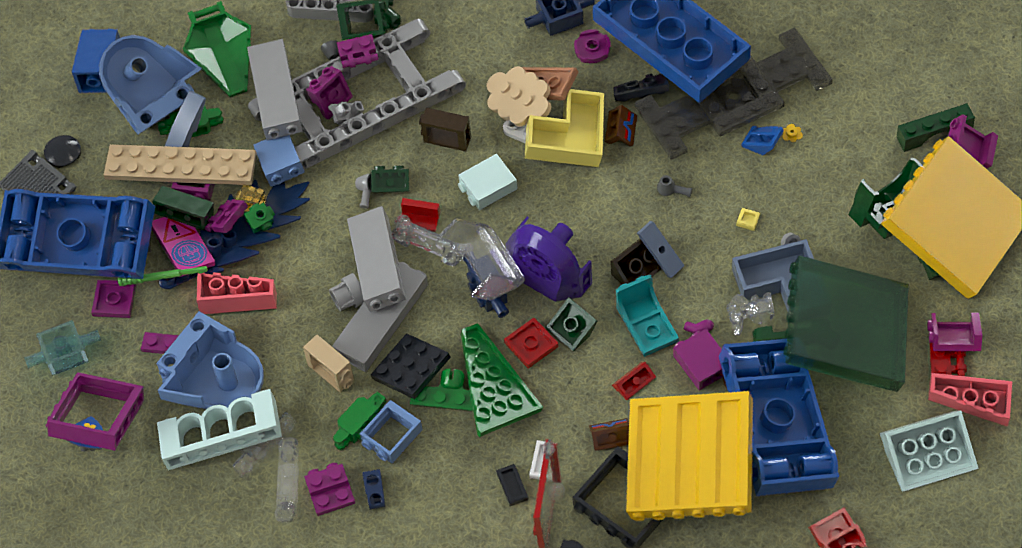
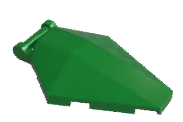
(220, 48)

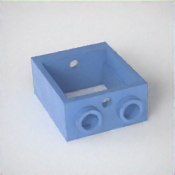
(400, 415)

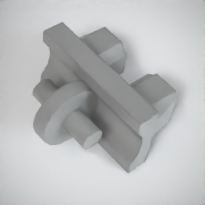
(345, 111)

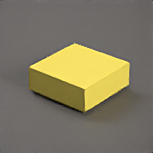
(748, 219)

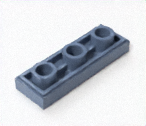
(666, 256)

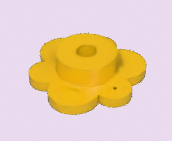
(787, 135)

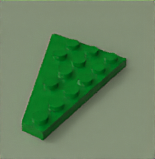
(495, 388)

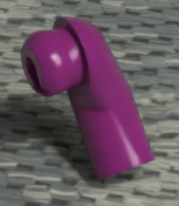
(705, 324)

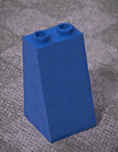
(87, 58)

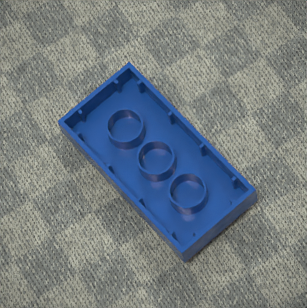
(676, 41)

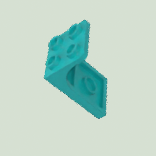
(644, 316)

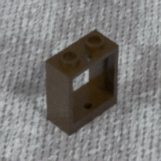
(445, 129)

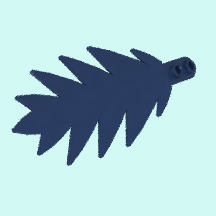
(227, 247)

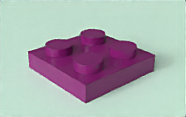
(112, 299)

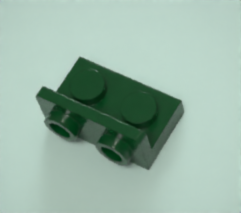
(389, 179)

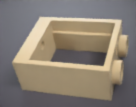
(328, 363)

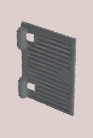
(36, 178)

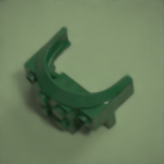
(871, 205)

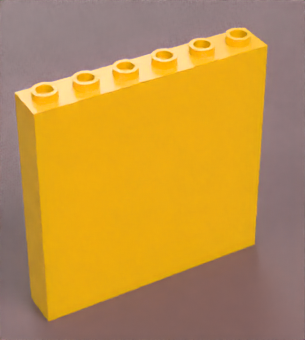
(956, 217)

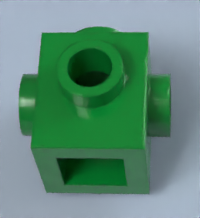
(257, 223)

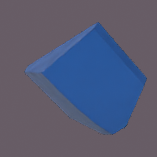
(762, 138)

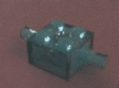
(62, 348)

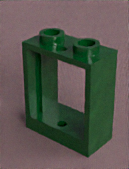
(344, 19)

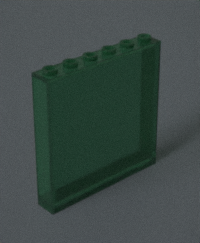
(847, 323)

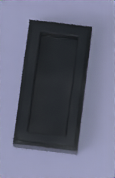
(512, 485)

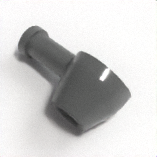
(330, 49)
(670, 188)

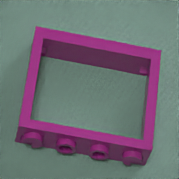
(100, 386)

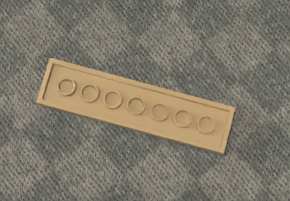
(180, 164)

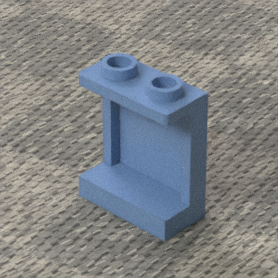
(278, 159)

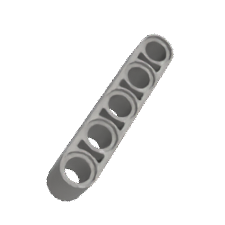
(327, 10)

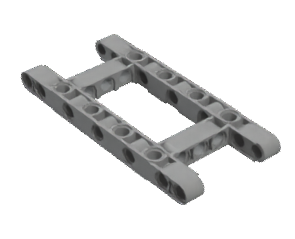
(418, 96)

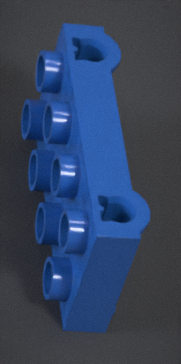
(75, 234)
(788, 428)

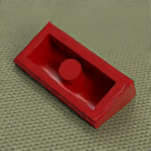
(634, 380)

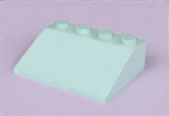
(929, 450)

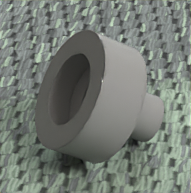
(789, 238)

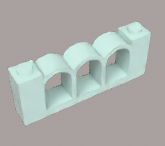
(172, 431)

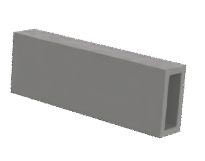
(274, 89)
(376, 259)
(370, 331)

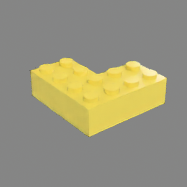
(574, 138)

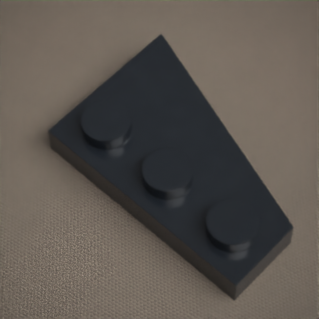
(650, 85)

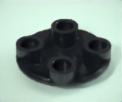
(62, 150)

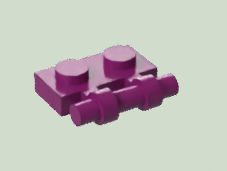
(357, 47)
(226, 216)

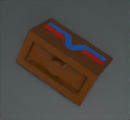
(621, 126)
(610, 434)

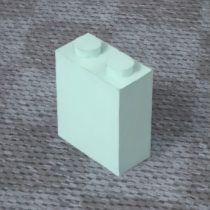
(487, 182)

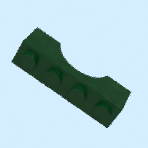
(915, 133)

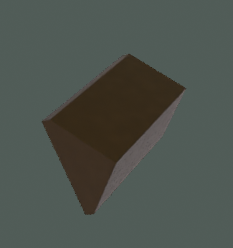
(634, 263)

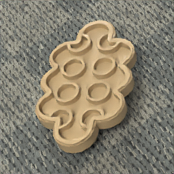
(518, 95)

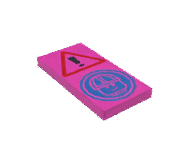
(182, 244)

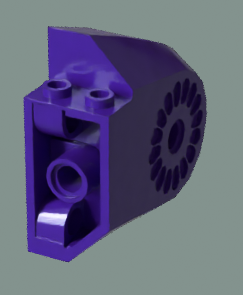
(548, 262)

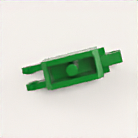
(208, 119)
(356, 418)

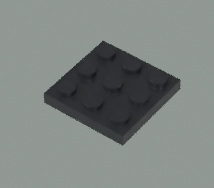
(410, 366)

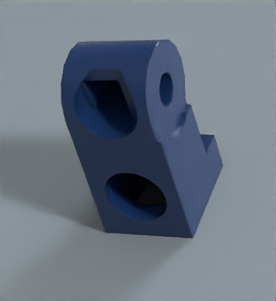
(374, 489)

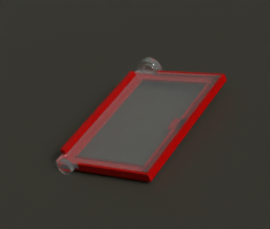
(549, 491)

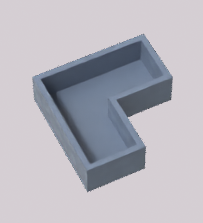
(768, 270)

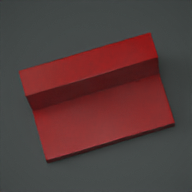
(422, 213)

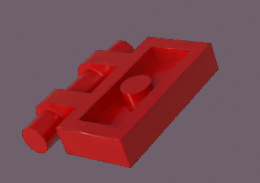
(941, 362)

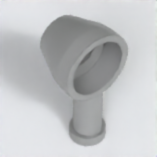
(364, 184)

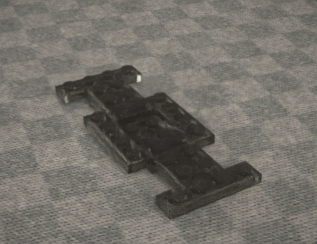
(756, 92)

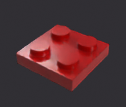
(531, 343)

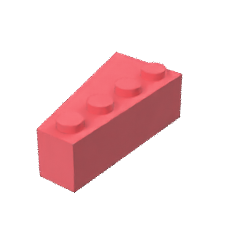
(234, 293)
(976, 396)

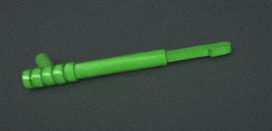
(161, 275)

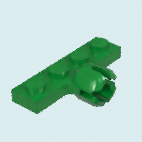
(448, 394)

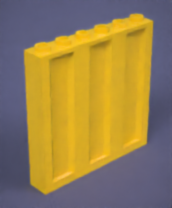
(690, 456)

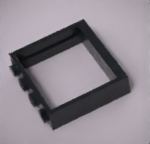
(620, 457)

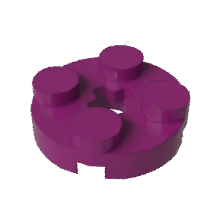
(594, 55)

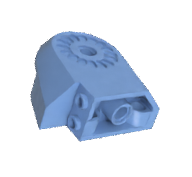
(156, 87)
(208, 366)

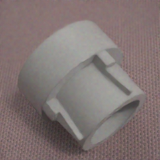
(347, 293)

